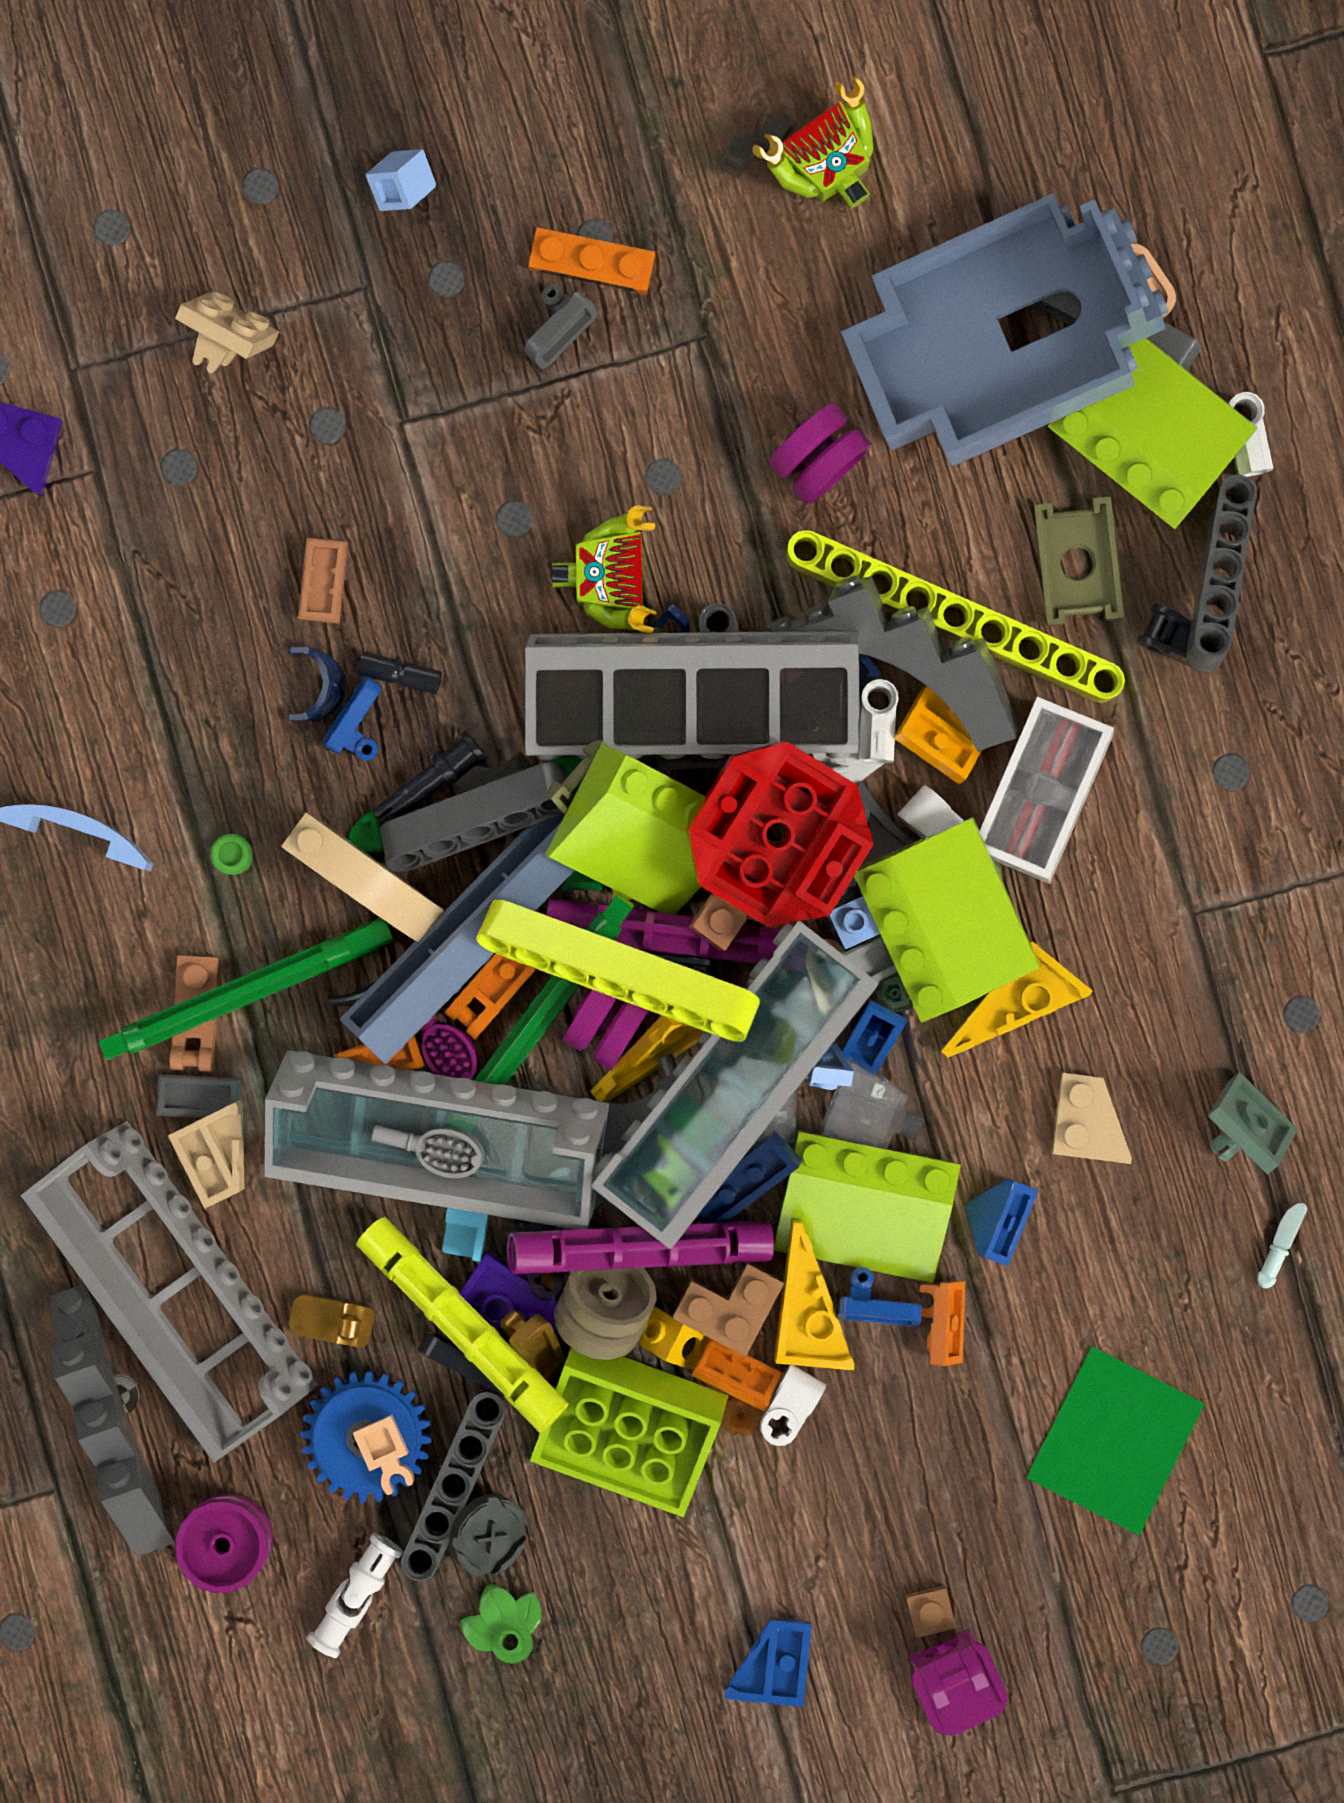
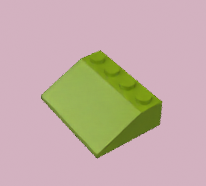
(1161, 436)
(631, 831)
(946, 919)
(869, 1205)
(632, 1430)

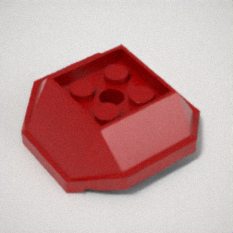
(821, 841)

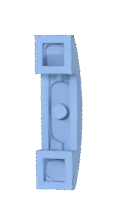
(120, 847)

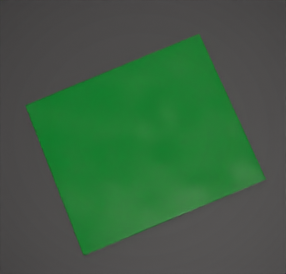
(1115, 1440)

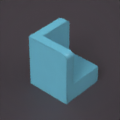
(465, 1233)

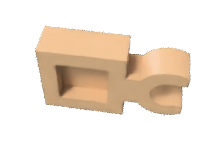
(383, 1446)

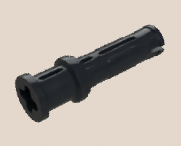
(444, 769)

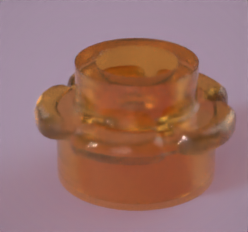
(736, 1426)

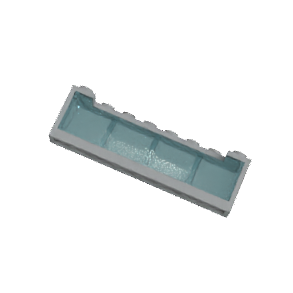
(733, 1087)
(534, 1142)

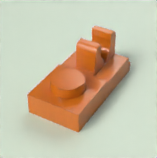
(947, 1329)

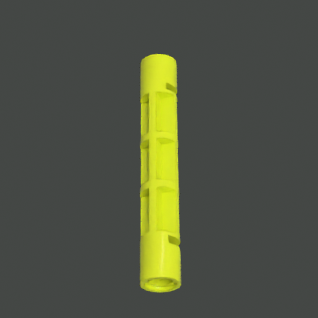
(462, 1324)

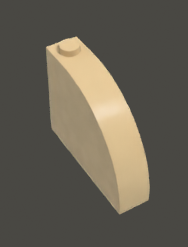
(362, 877)

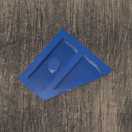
(774, 1665)

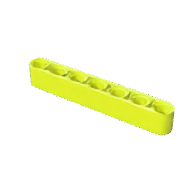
(618, 970)

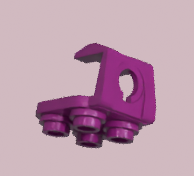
(957, 1684)

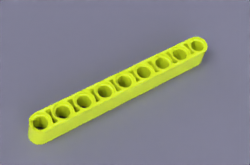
(975, 617)

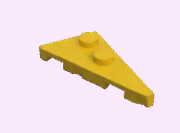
(1018, 1003)

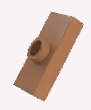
(323, 581)

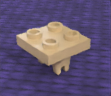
(224, 330)

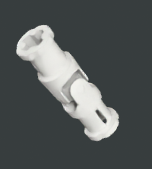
(363, 1582)

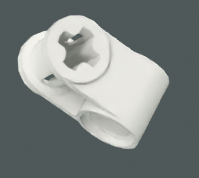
(927, 813)
(796, 1400)

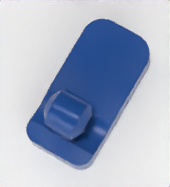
(343, 732)
(863, 1309)

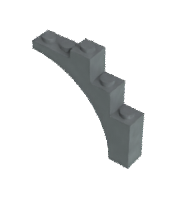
(960, 676)
(103, 1426)

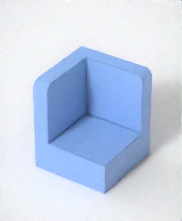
(401, 180)

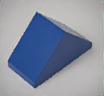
(873, 1035)

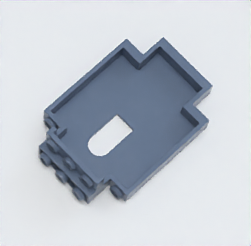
(939, 345)

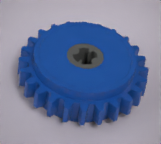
(349, 1409)

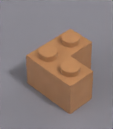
(731, 1318)

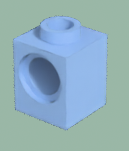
(853, 923)

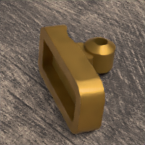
(332, 1320)
(534, 1342)

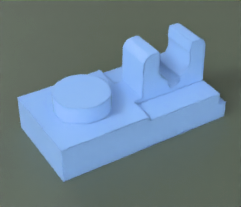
(831, 1070)

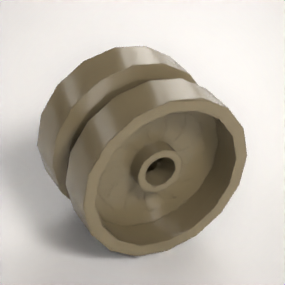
(605, 1311)

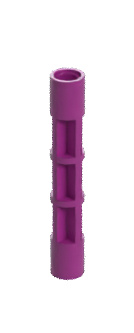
(670, 933)
(637, 1248)

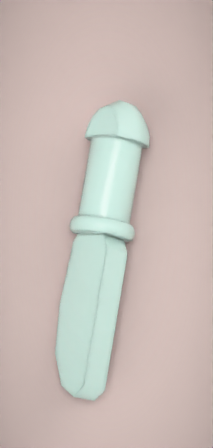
(1282, 1242)

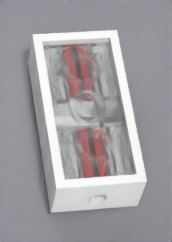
(1044, 789)

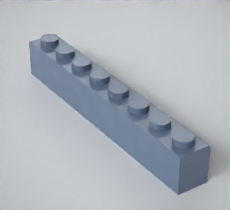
(449, 951)

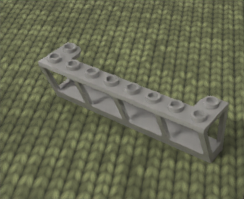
(139, 1313)

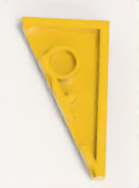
(661, 1039)
(807, 1321)

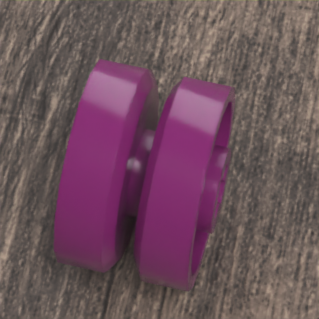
(815, 449)
(608, 1017)
(228, 1517)

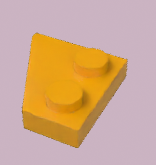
(938, 736)

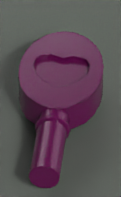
(449, 1051)

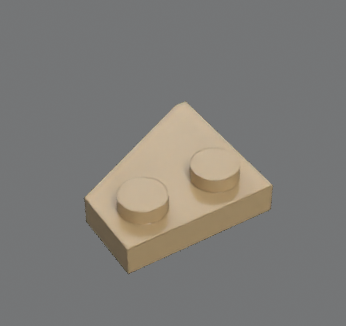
(1087, 1121)
(213, 1153)

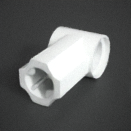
(1255, 455)
(877, 726)

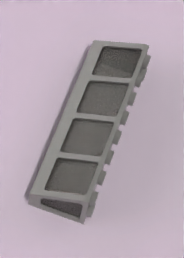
(692, 693)

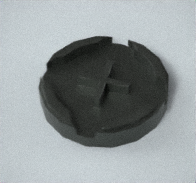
(488, 1535)

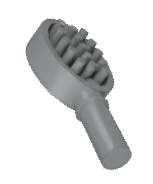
(441, 1150)

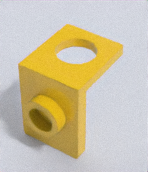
(667, 1337)

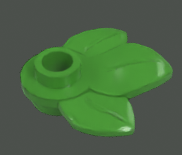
(500, 1618)

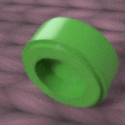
(231, 854)

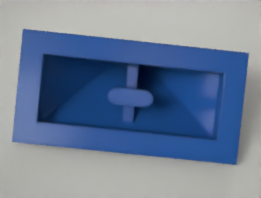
(999, 1219)

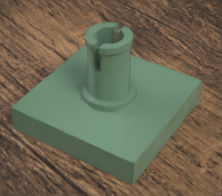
(1250, 1124)

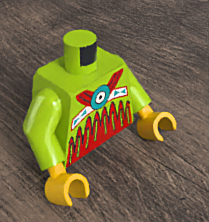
(827, 152)
(610, 572)

